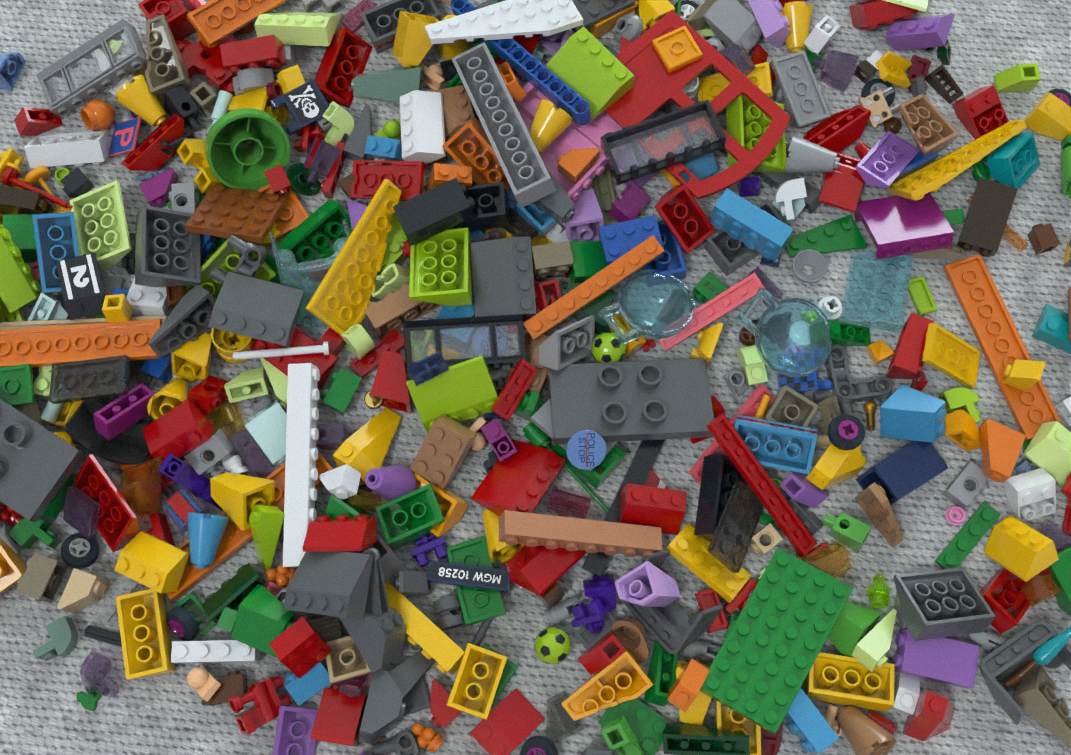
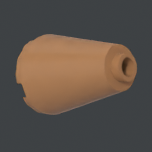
(863, 733)

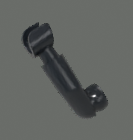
(175, 144)

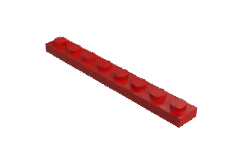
(761, 484)

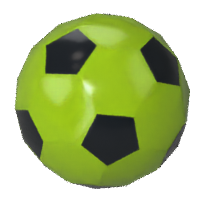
(607, 348)
(552, 645)

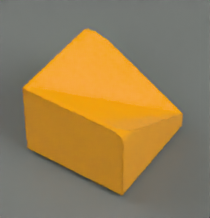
(879, 352)

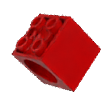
(174, 13)

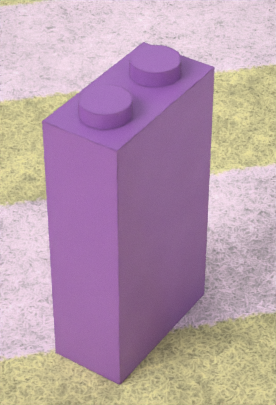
(936, 659)

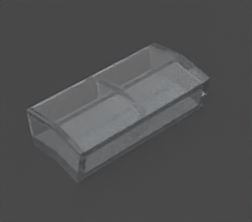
(107, 608)

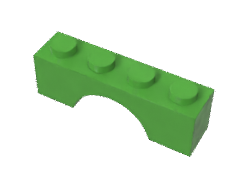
(621, 737)

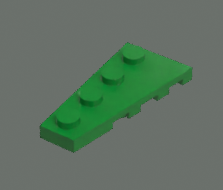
(829, 237)

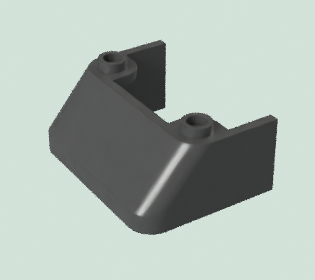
(670, 623)
(1012, 657)

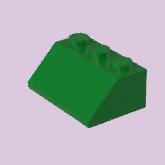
(600, 472)

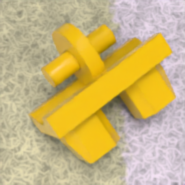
(12, 159)

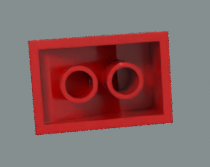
(1005, 599)
(507, 725)

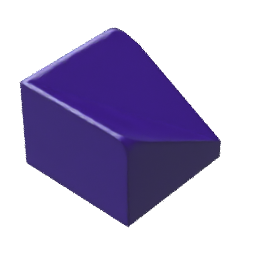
(749, 187)

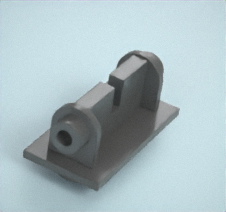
(810, 521)

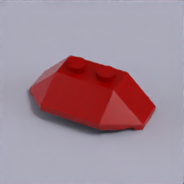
(840, 129)
(147, 154)

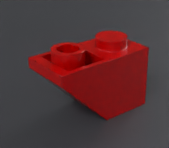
(601, 653)

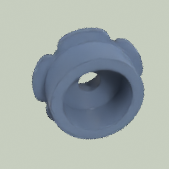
(1023, 467)

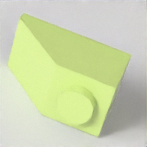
(247, 385)

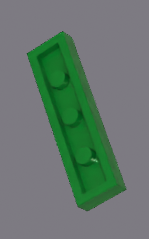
(967, 537)

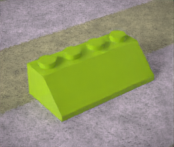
(16, 280)

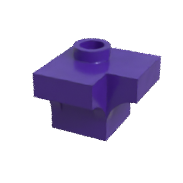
(601, 588)

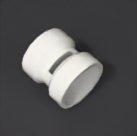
(235, 465)

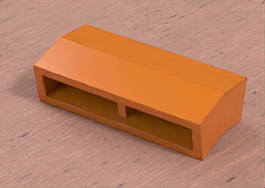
(512, 82)

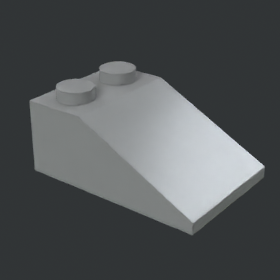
(733, 24)

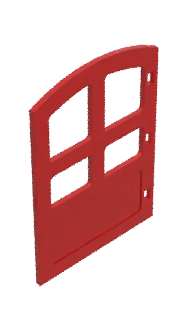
(657, 86)

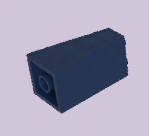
(904, 470)

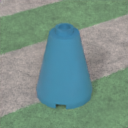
(205, 537)

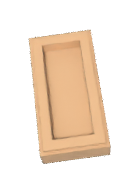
(433, 77)
(480, 440)
(203, 682)

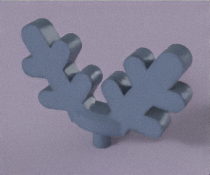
(149, 175)

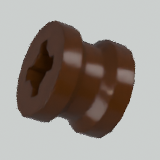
(744, 340)

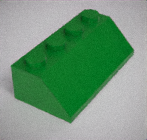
(317, 233)

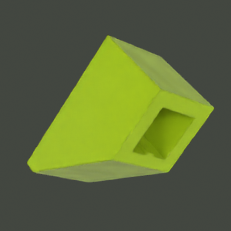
(1018, 78)

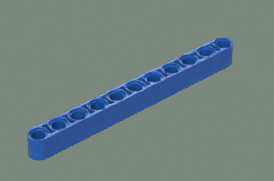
(534, 71)

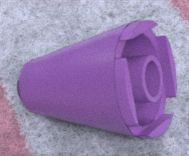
(391, 481)

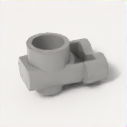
(740, 388)

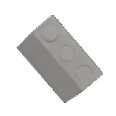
(568, 344)

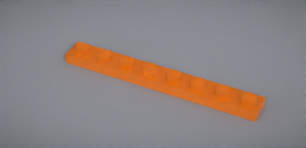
(593, 287)

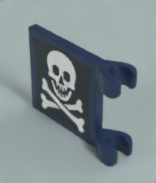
(304, 104)

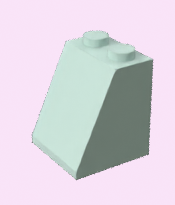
(269, 431)

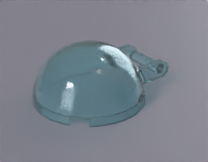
(650, 307)
(789, 335)

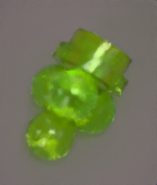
(879, 592)

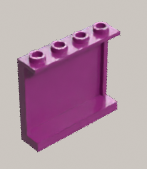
(904, 225)

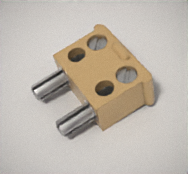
(878, 106)

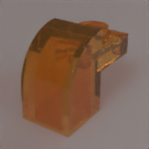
(1040, 589)

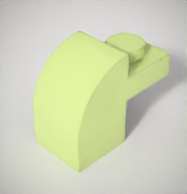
(341, 121)
(358, 341)
(752, 364)

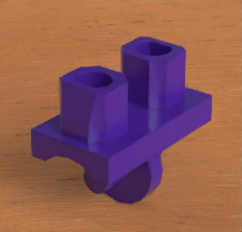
(420, 553)
(591, 618)

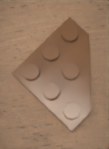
(878, 509)

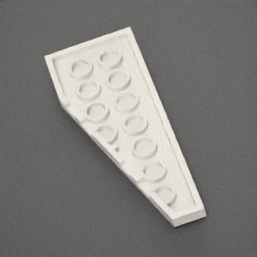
(507, 20)

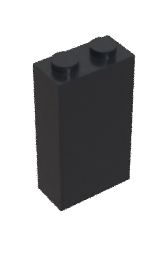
(434, 211)

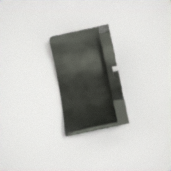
(125, 448)

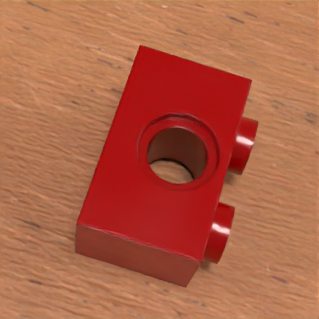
(208, 394)

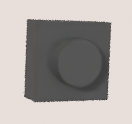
(918, 86)

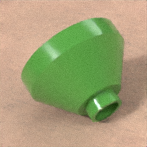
(245, 146)

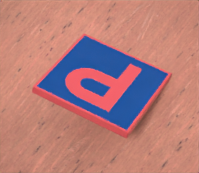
(124, 137)

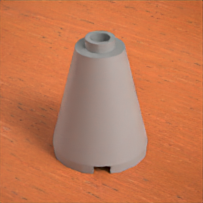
(810, 158)

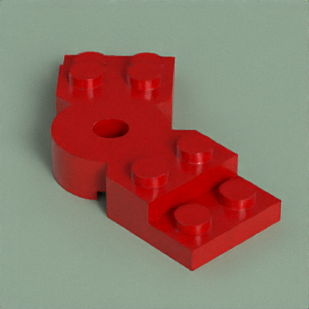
(206, 62)

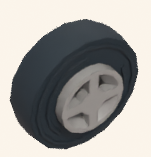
(875, 85)
(74, 545)

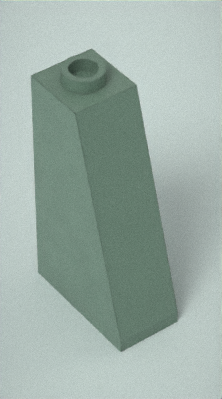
(388, 84)

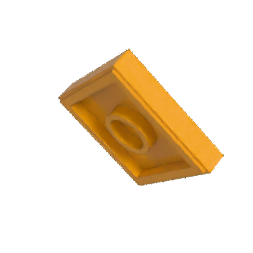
(677, 49)

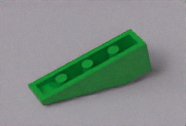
(662, 674)

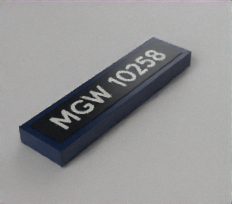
(469, 576)

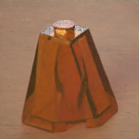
(143, 487)

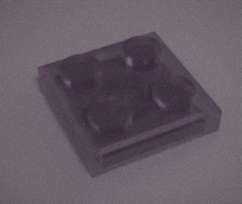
(81, 512)

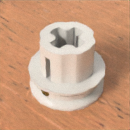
(825, 303)

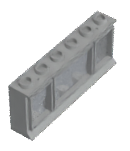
(92, 68)

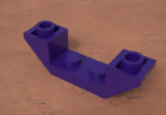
(188, 478)

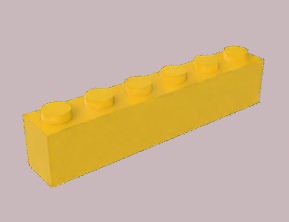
(425, 633)

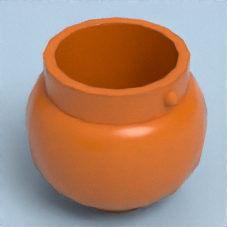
(98, 115)

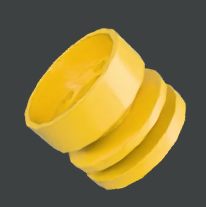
(223, 344)

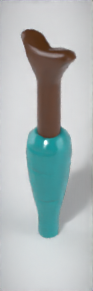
(1041, 656)

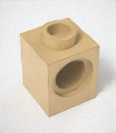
(771, 534)

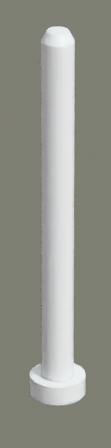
(282, 352)

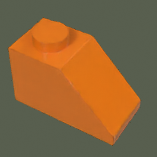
(577, 162)
(688, 685)

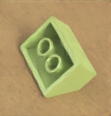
(1051, 450)

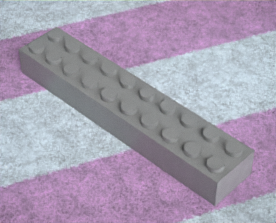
(503, 125)

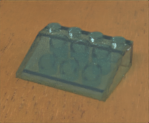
(876, 291)

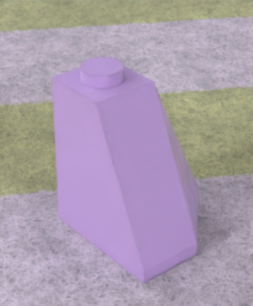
(586, 218)
(647, 587)

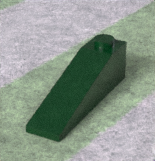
(701, 740)

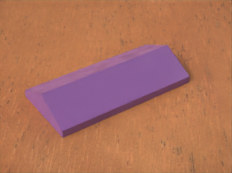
(886, 160)
(294, 731)

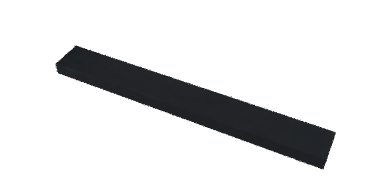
(636, 474)

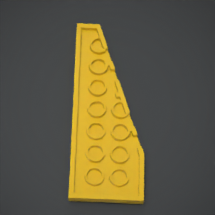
(944, 169)
(351, 278)

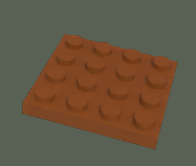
(236, 212)

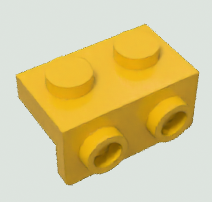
(893, 68)

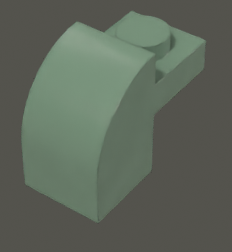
(63, 637)

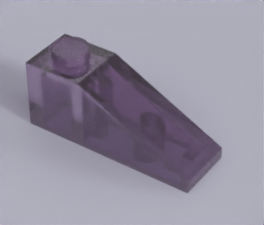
(251, 454)

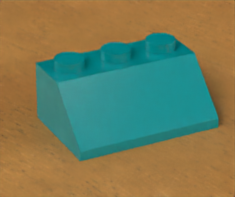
(1014, 160)
(1053, 328)

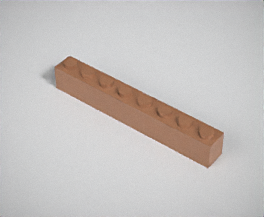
(578, 534)

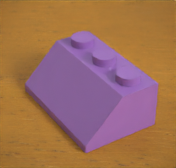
(919, 32)

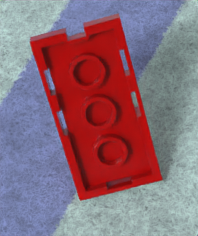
(404, 174)

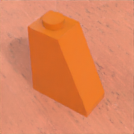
(999, 449)

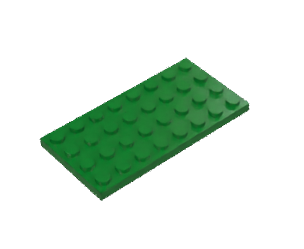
(775, 640)

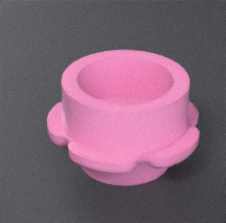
(960, 515)

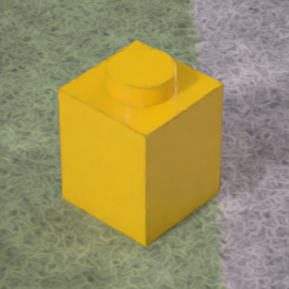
(117, 308)

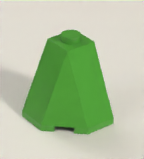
(852, 627)

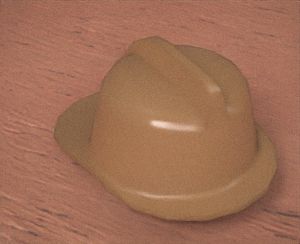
(631, 635)

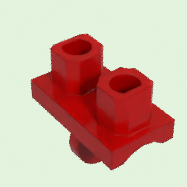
(309, 133)

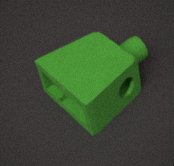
(854, 534)

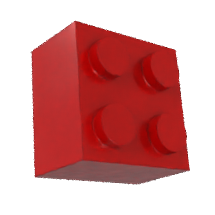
(300, 647)

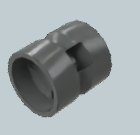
(449, 612)

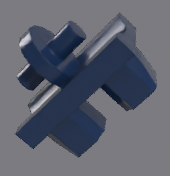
(427, 368)

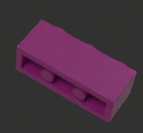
(123, 412)

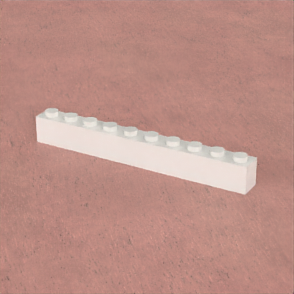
(300, 459)

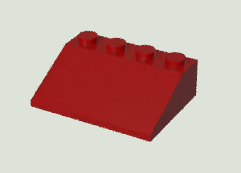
(519, 480)
(116, 519)

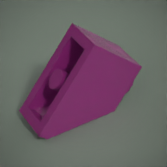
(157, 188)

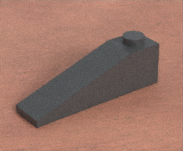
(185, 322)

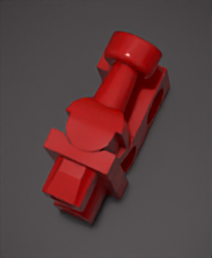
(265, 702)

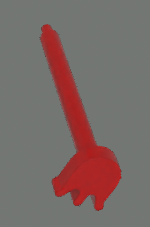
(11, 177)

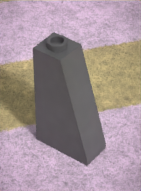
(557, 204)

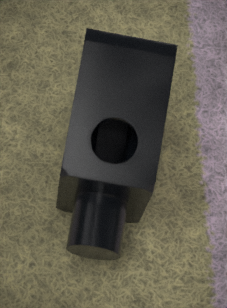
(180, 103)

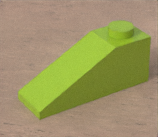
(265, 529)

